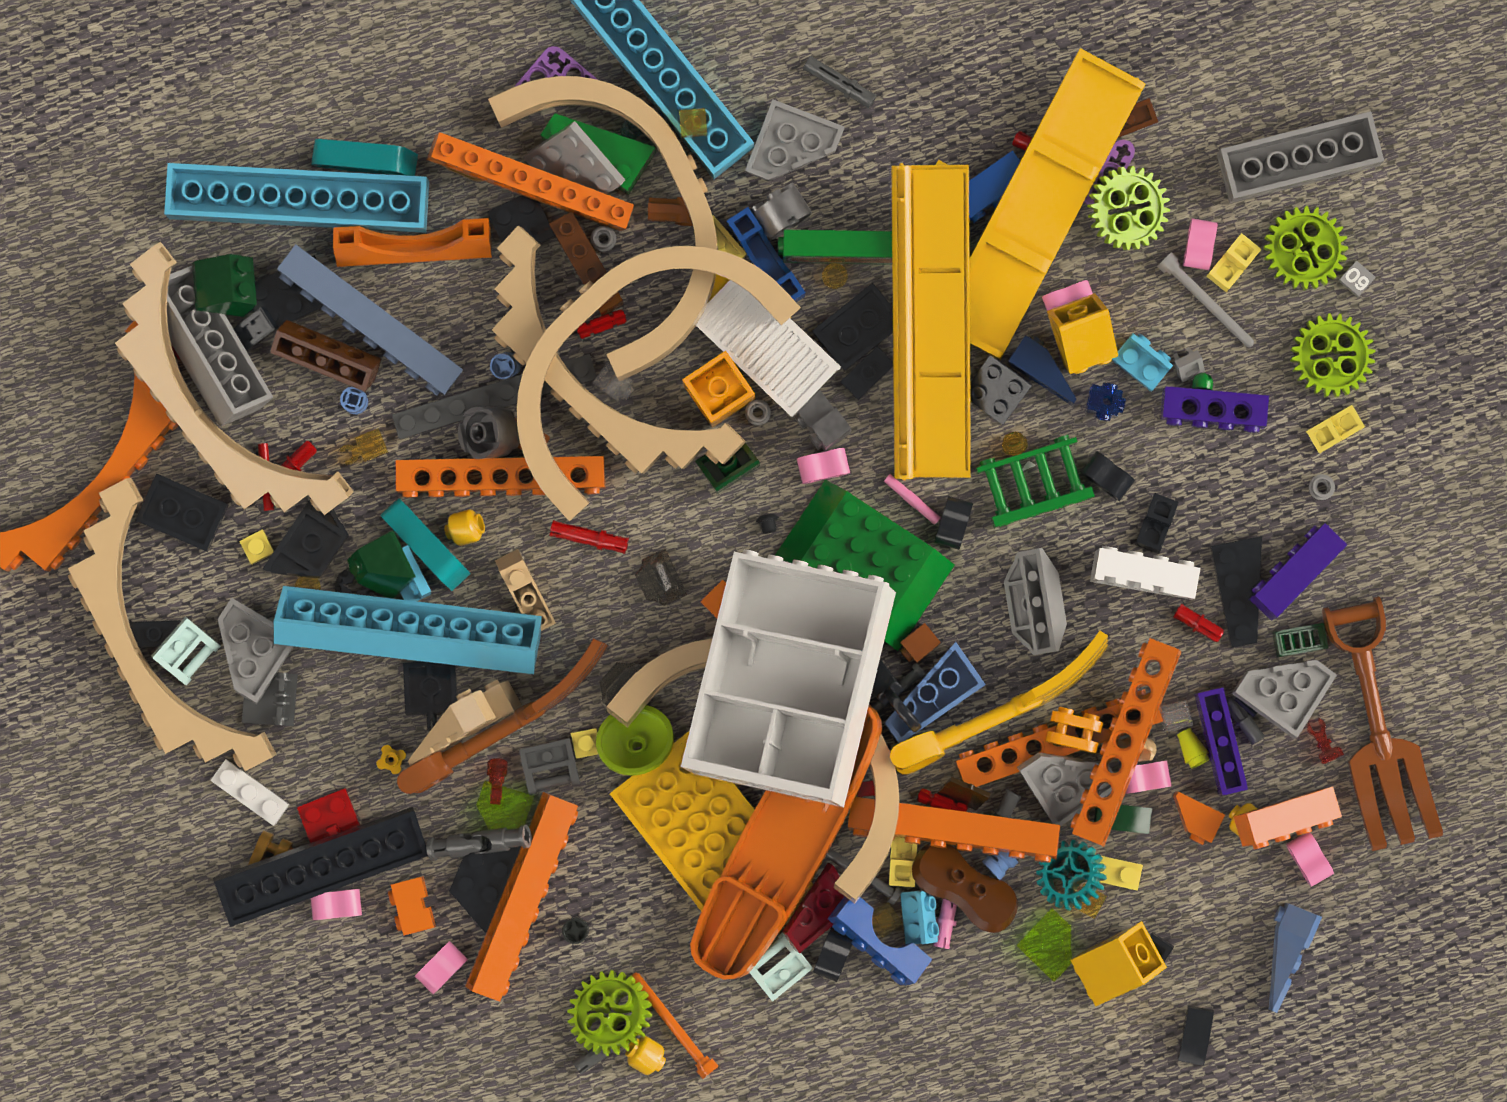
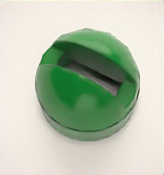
(1202, 381)

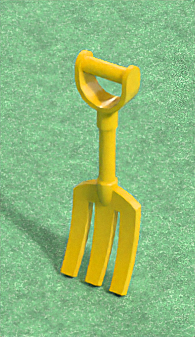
(930, 746)

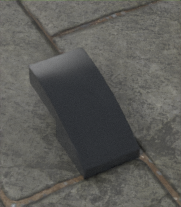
(1156, 523)
(1196, 1035)

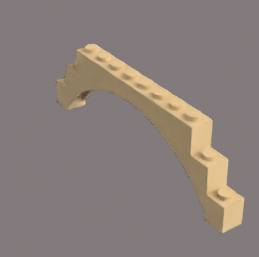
(153, 360)
(635, 440)
(101, 587)

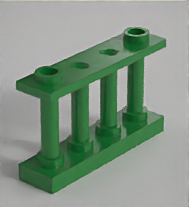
(1029, 508)

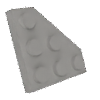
(791, 141)
(575, 158)
(250, 650)
(1286, 693)
(1060, 783)

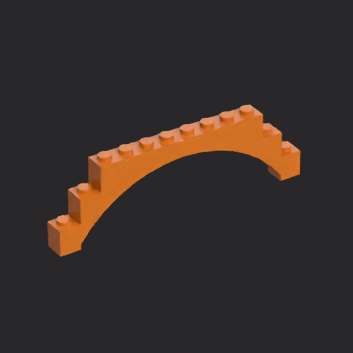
(53, 536)

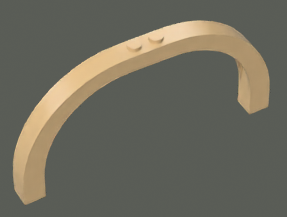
(589, 92)
(532, 439)
(694, 656)

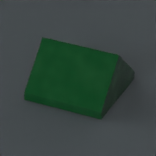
(724, 475)

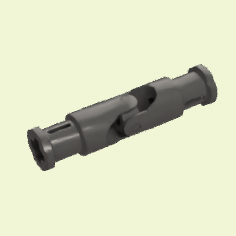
(462, 844)

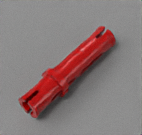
(598, 539)

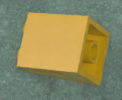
(1083, 333)
(1118, 964)

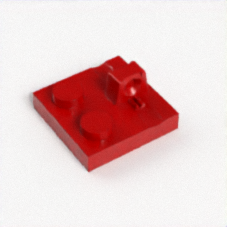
(328, 815)

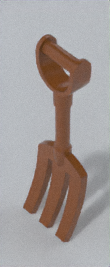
(1382, 749)
(439, 765)

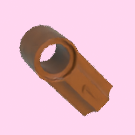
(669, 211)

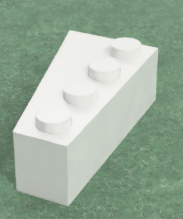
(1144, 573)

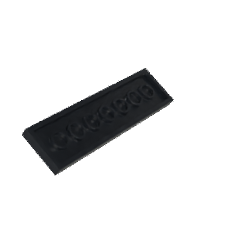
(320, 866)

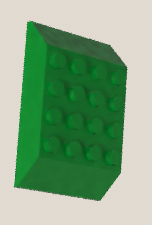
(855, 537)

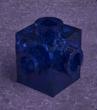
(1096, 405)

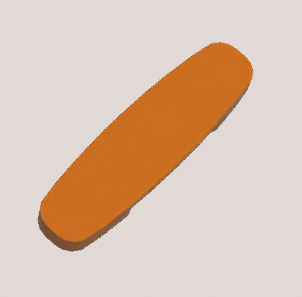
(771, 871)

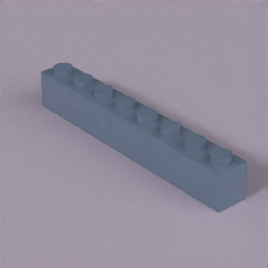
(370, 320)

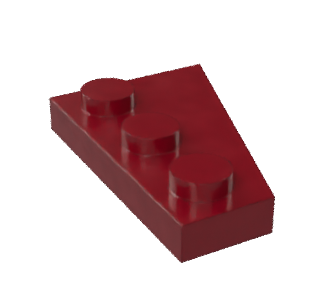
(811, 916)

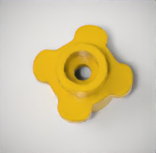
(384, 763)

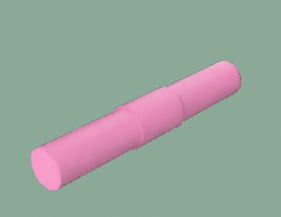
(912, 499)

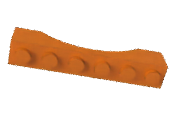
(365, 247)

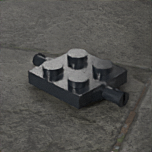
(429, 689)

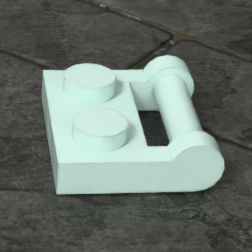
(180, 645)
(782, 974)

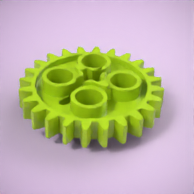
(1124, 184)
(1326, 237)
(1335, 378)
(606, 1036)

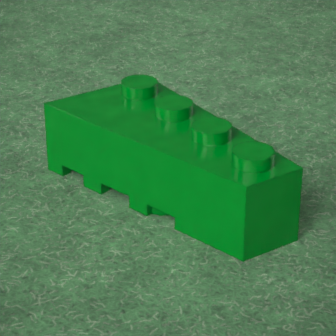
(625, 154)

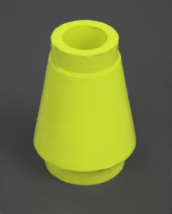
(1192, 749)

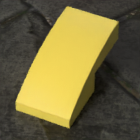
(1233, 262)
(1335, 429)
(901, 862)

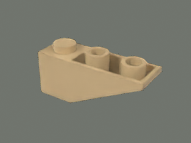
(523, 587)

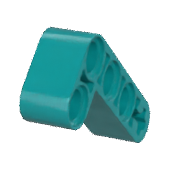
(364, 157)
(425, 544)

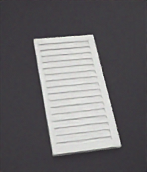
(772, 355)

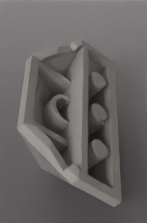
(1035, 602)

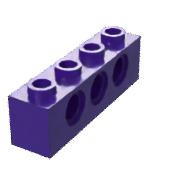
(1254, 404)

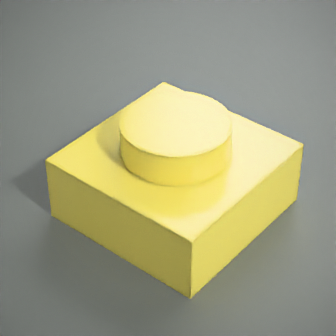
(257, 547)
(584, 743)

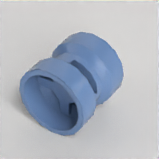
(501, 368)
(357, 403)
(999, 864)

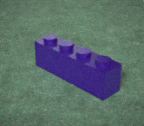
(1298, 571)
(1221, 741)

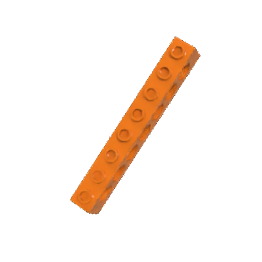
(530, 182)
(409, 469)
(1167, 658)
(993, 751)

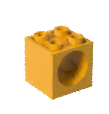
(718, 389)

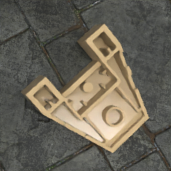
(468, 717)

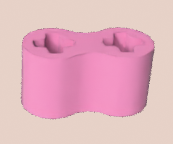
(1200, 244)
(1067, 295)
(823, 465)
(1150, 777)
(1309, 859)
(336, 904)
(441, 968)

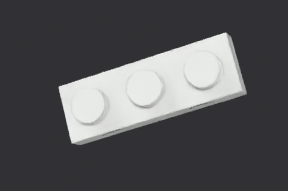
(250, 792)

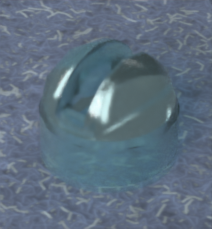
(629, 130)

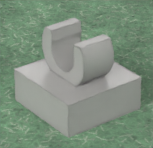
(1189, 365)

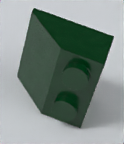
(225, 284)

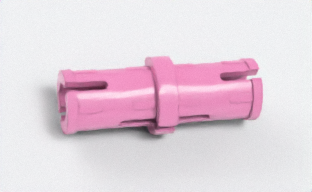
(945, 923)

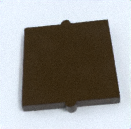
(964, 793)

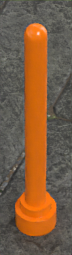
(704, 1064)

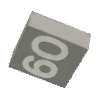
(1357, 279)

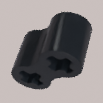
(1107, 476)
(953, 522)
(833, 955)

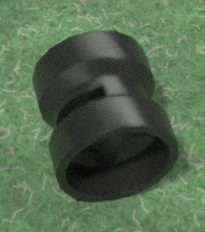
(573, 933)

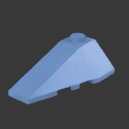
(1292, 933)

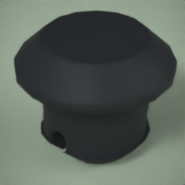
(768, 523)

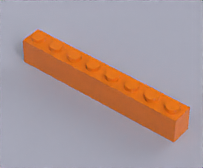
(963, 829)
(521, 897)

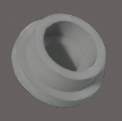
(603, 230)
(757, 404)
(1329, 483)

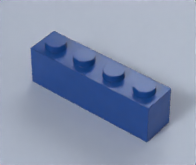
(990, 185)

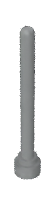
(1171, 266)

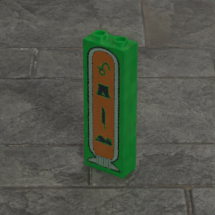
(836, 247)

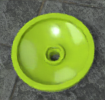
(618, 743)

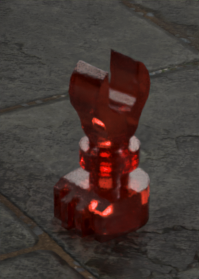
(1328, 753)
(497, 771)

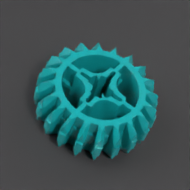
(1071, 896)

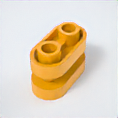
(1089, 723)

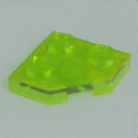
(510, 813)
(1049, 944)

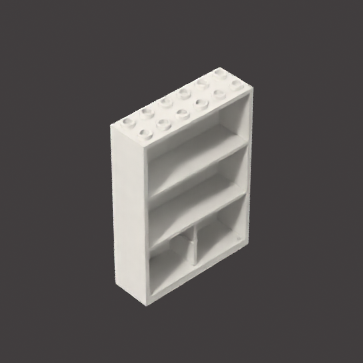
(789, 677)

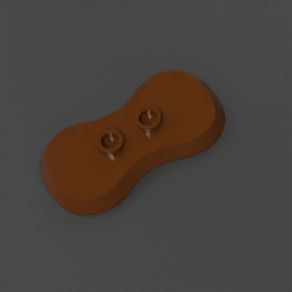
(983, 899)

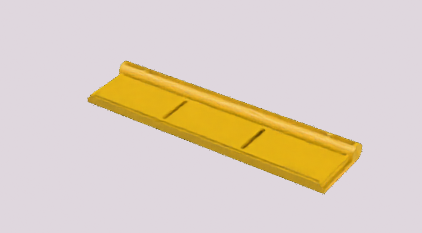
(1045, 196)
(931, 321)

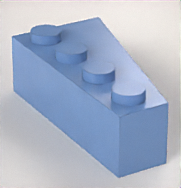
(939, 691)

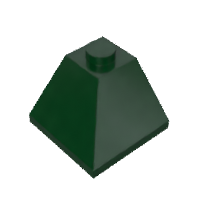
(382, 566)

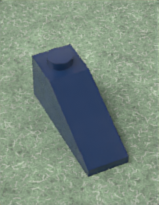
(1038, 365)

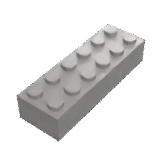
(1300, 157)
(213, 354)

